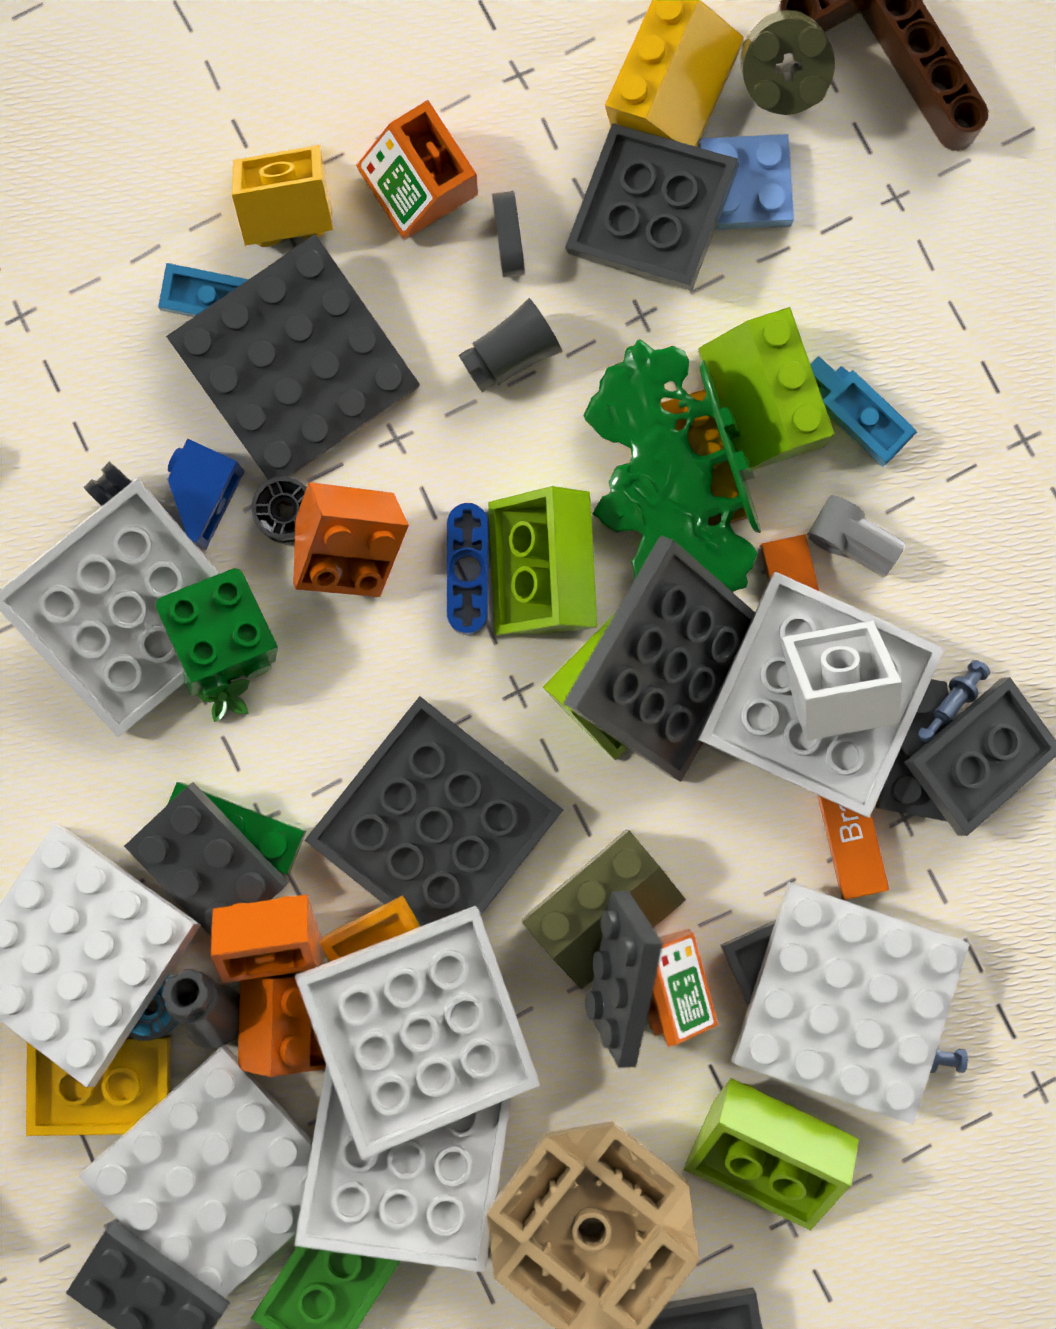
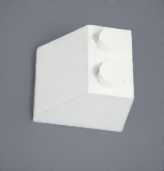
(842, 680)

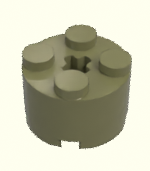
(805, 81)

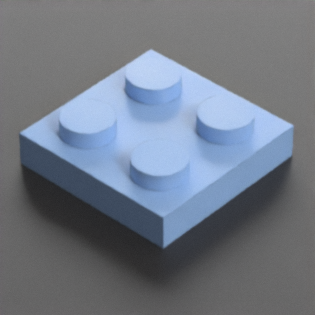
(762, 184)

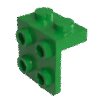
(217, 632)

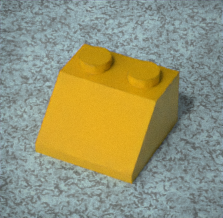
(281, 196)

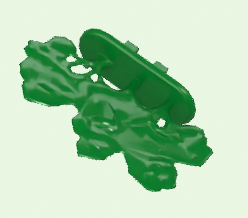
(665, 482)

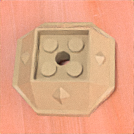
(601, 1279)

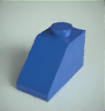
(202, 488)

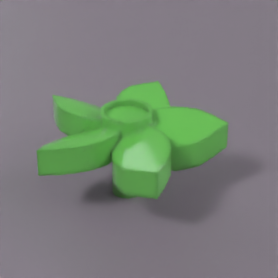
(228, 699)

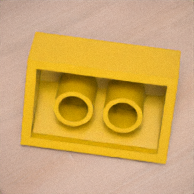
(674, 71)

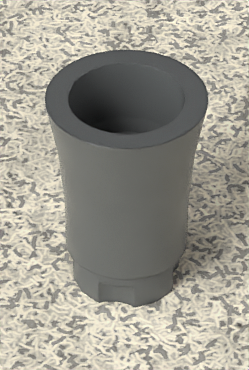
(510, 347)
(203, 1008)

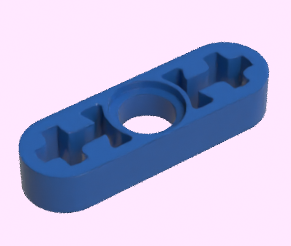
(479, 536)

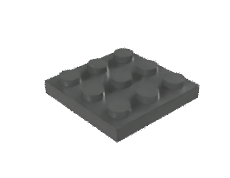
(652, 206)

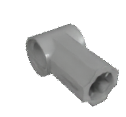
(845, 531)

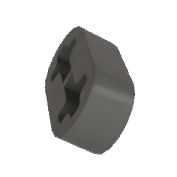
(508, 234)

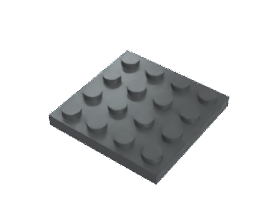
(293, 360)
(663, 659)
(433, 819)

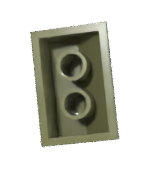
(570, 917)

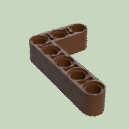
(915, 69)

